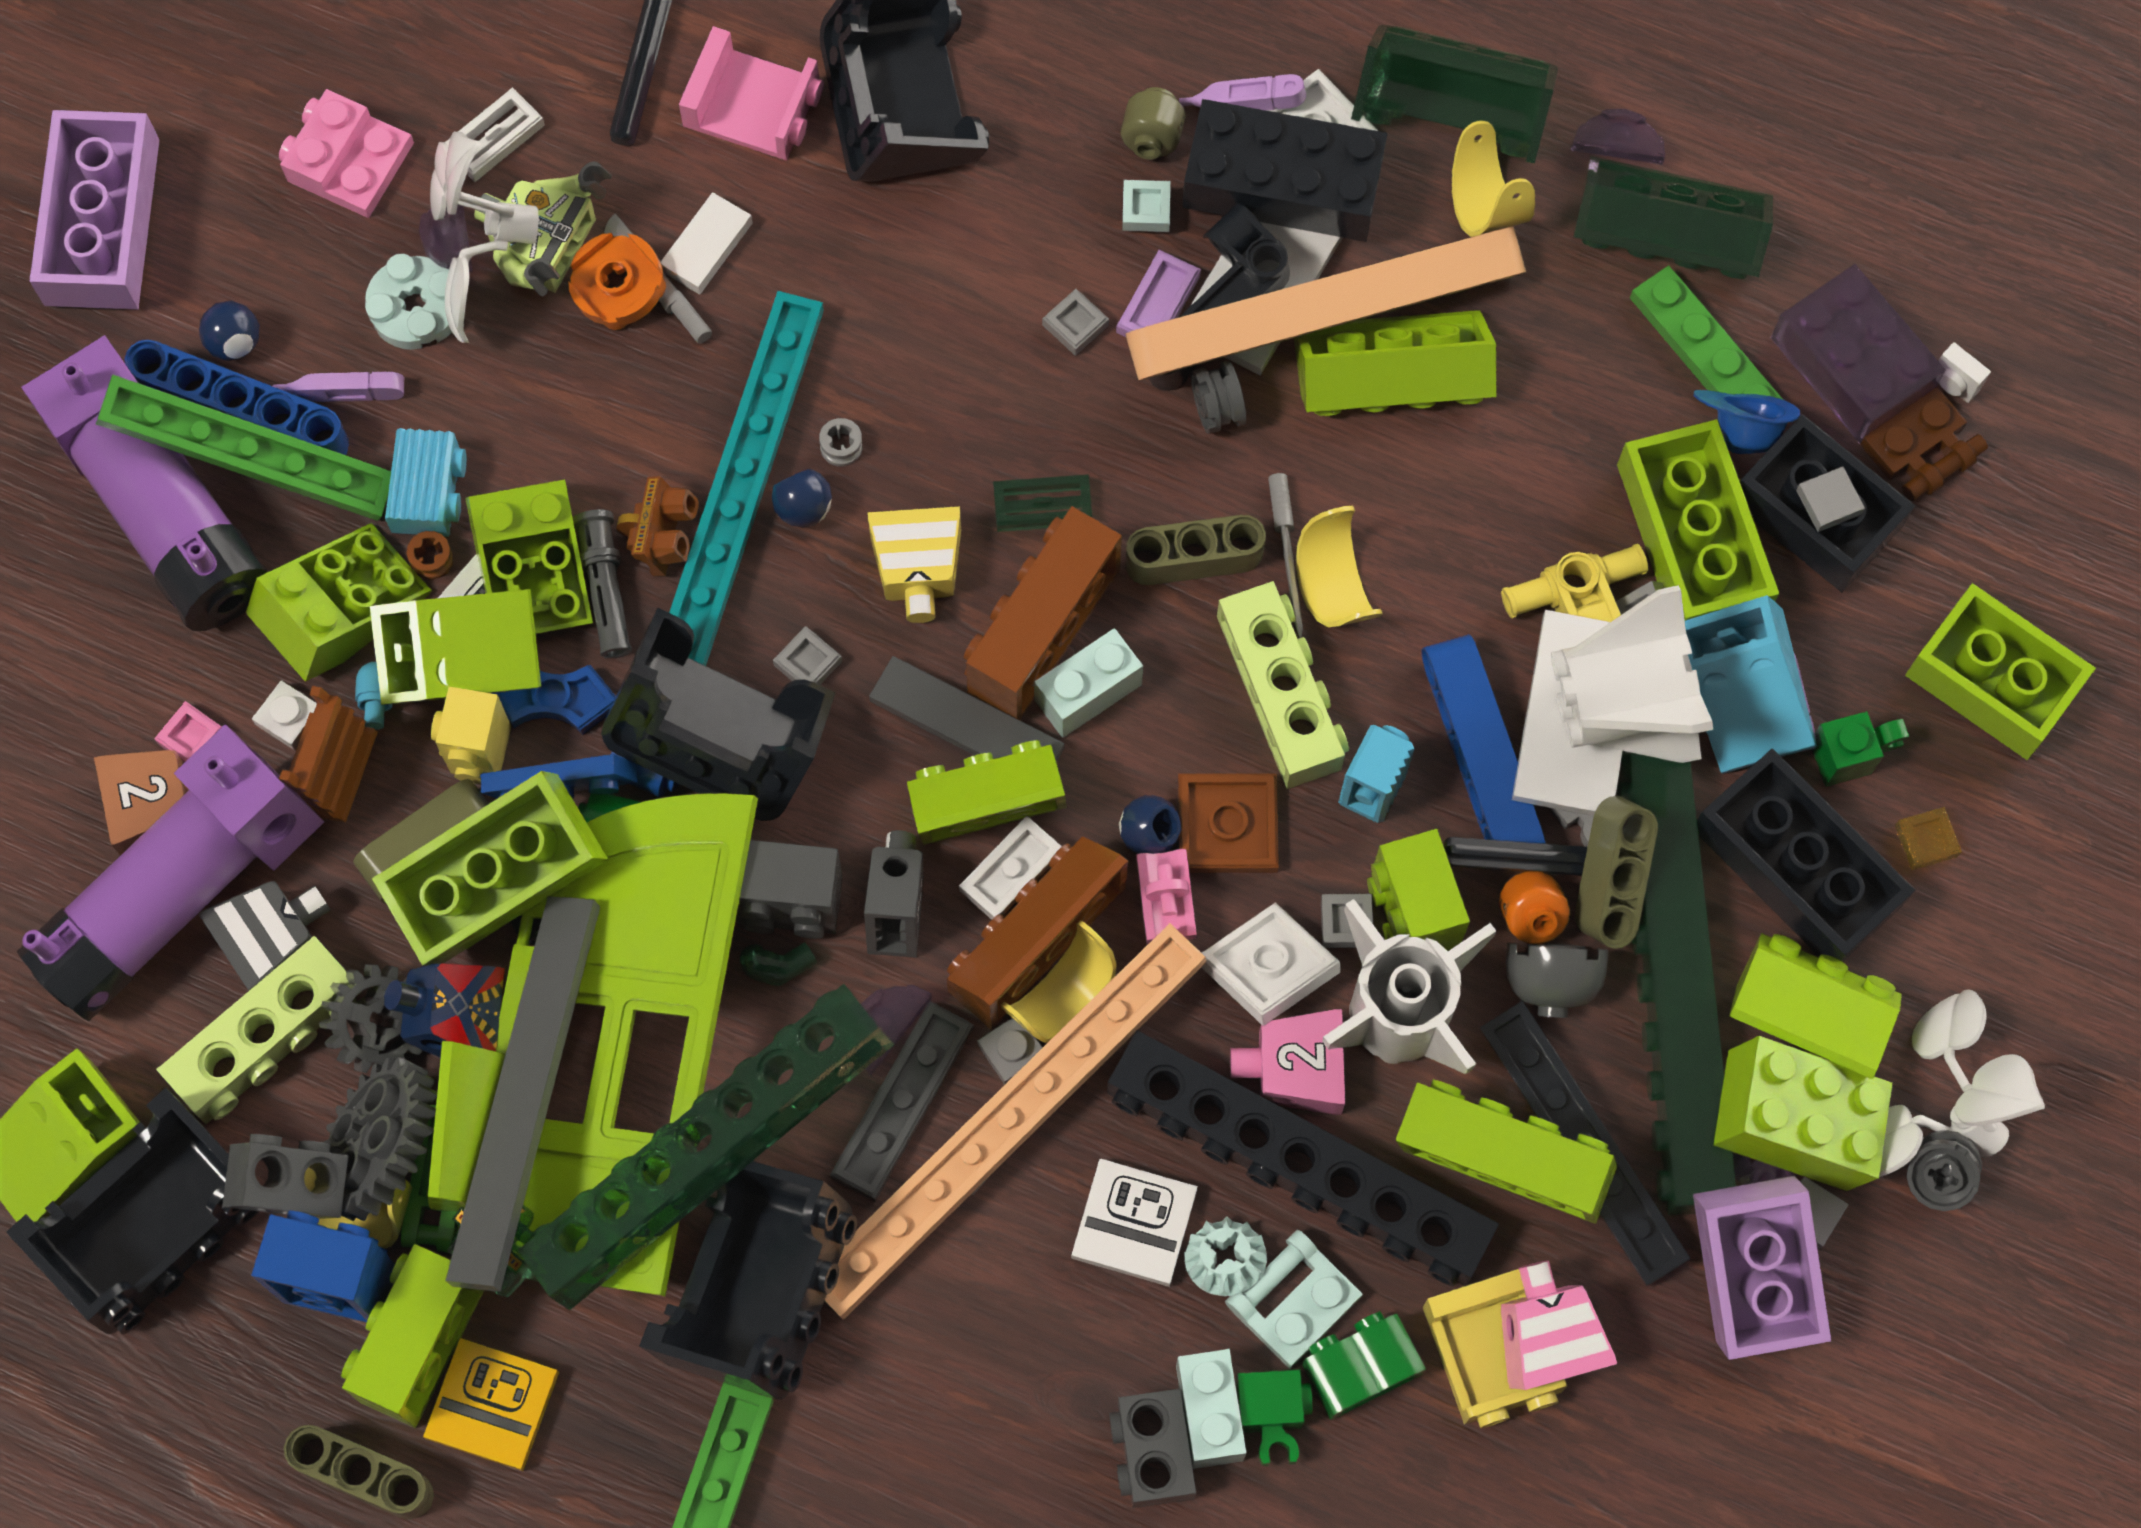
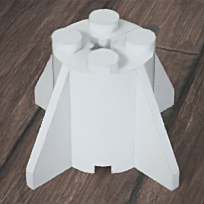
(1635, 684)
(1406, 995)

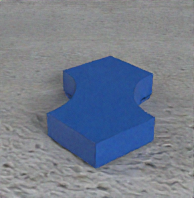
(573, 697)

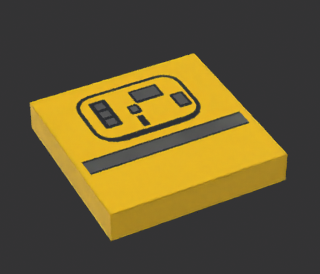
(491, 1404)

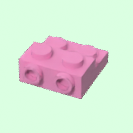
(344, 153)

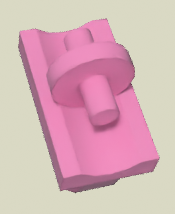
(1166, 893)

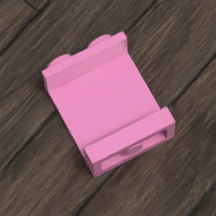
(749, 98)

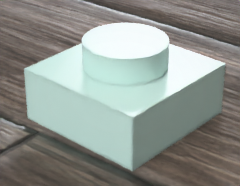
(1146, 205)

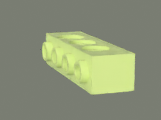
(1296, 755)
(232, 1033)

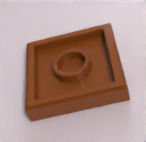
(1229, 822)

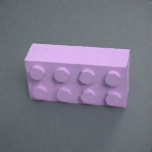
(95, 209)

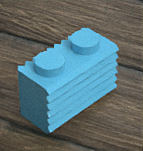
(424, 482)
(1376, 772)

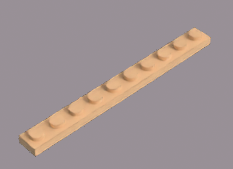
(1012, 1115)

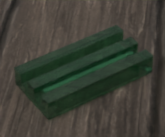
(1038, 485)

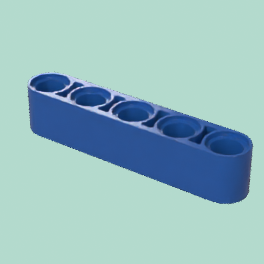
(224, 385)
(1479, 740)

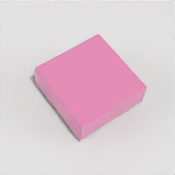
(186, 731)

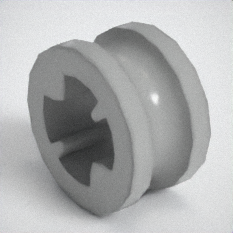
(844, 456)

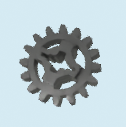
(368, 1036)

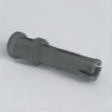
(600, 562)

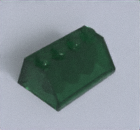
(1674, 218)

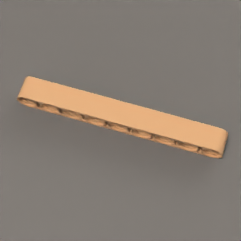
(1324, 303)

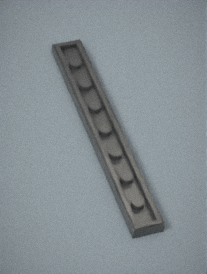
(523, 1095)

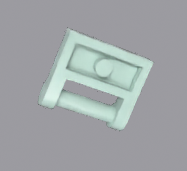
(1306, 1311)

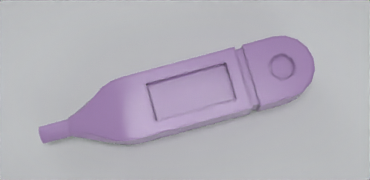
(1256, 93)
(347, 386)

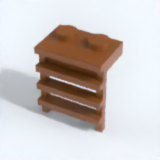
(330, 757)

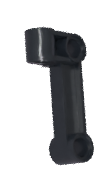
(1244, 244)

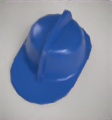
(1749, 420)

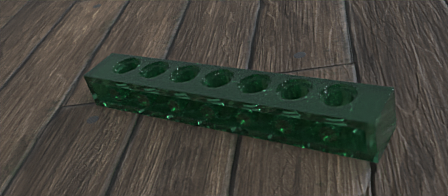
(733, 1145)

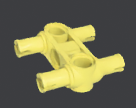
(1589, 601)

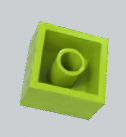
(1418, 890)

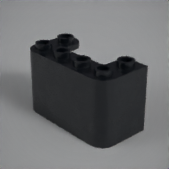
(136, 1220)
(757, 1282)

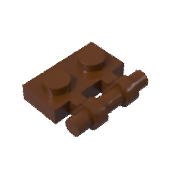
(1917, 432)

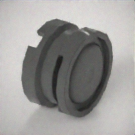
(1218, 397)
(1945, 1171)

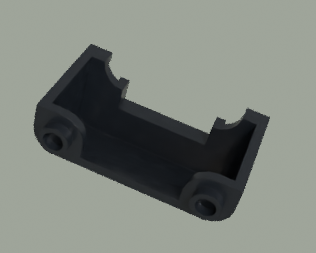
(897, 88)
(711, 727)

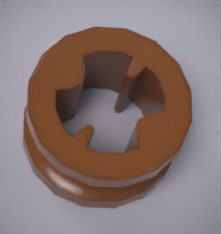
(442, 562)

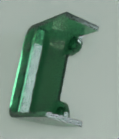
(1455, 86)

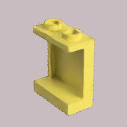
(1472, 1350)

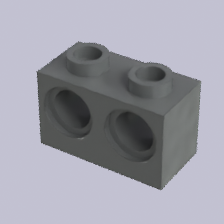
(285, 1181)
(1166, 1447)

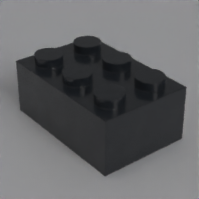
(1838, 551)

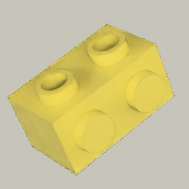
(471, 733)

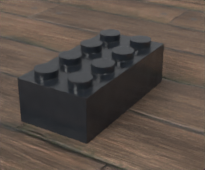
(1284, 169)
(1802, 858)

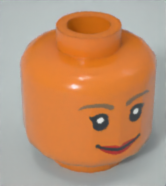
(1534, 907)

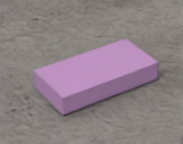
(1160, 293)

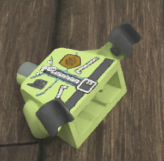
(562, 227)

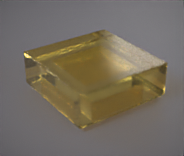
(1928, 838)

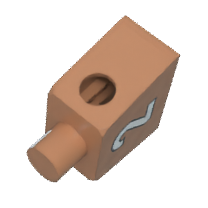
(137, 792)

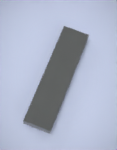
(952, 713)
(902, 1101)

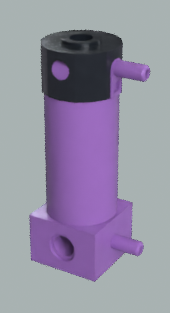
(150, 492)
(169, 874)

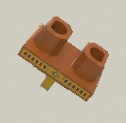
(654, 522)

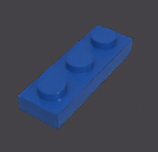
(595, 774)

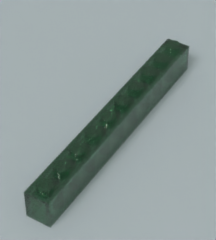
(1678, 989)

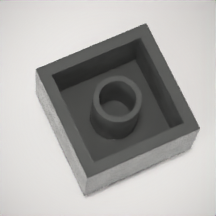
(790, 889)

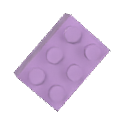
(1762, 1267)

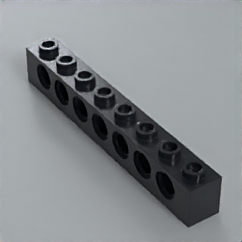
(1421, 1205)

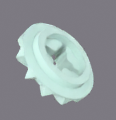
(1230, 1276)

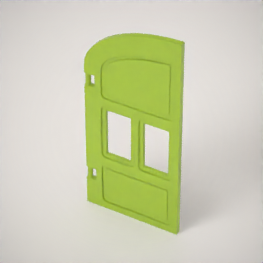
(655, 949)

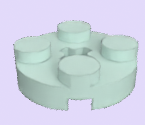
(387, 307)

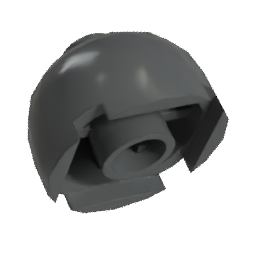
(1555, 976)

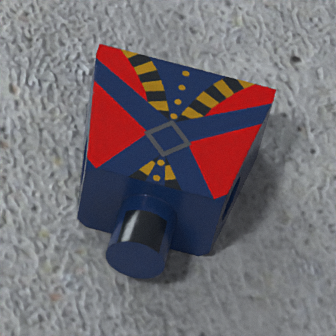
(448, 1005)

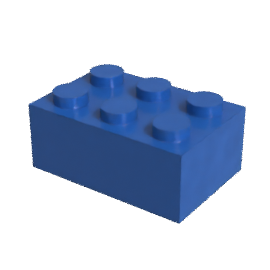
(323, 1267)

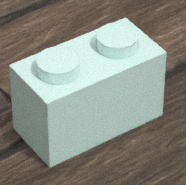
(1088, 683)
(1211, 1408)

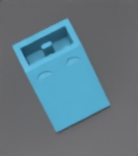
(1749, 683)

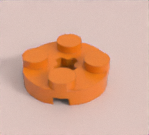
(627, 302)

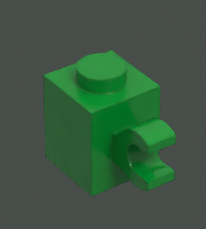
(1853, 748)
(1273, 1404)

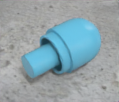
(368, 696)

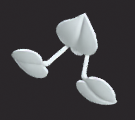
(502, 220)
(1998, 1093)

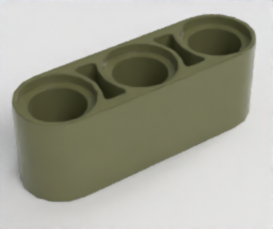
(1212, 534)
(418, 829)
(1608, 849)
(341, 1454)

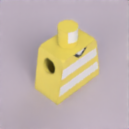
(917, 556)

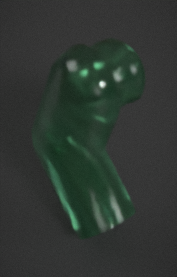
(773, 967)

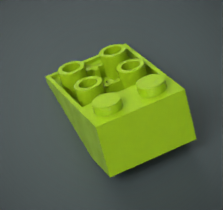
(531, 543)
(322, 601)
(457, 643)
(60, 1136)

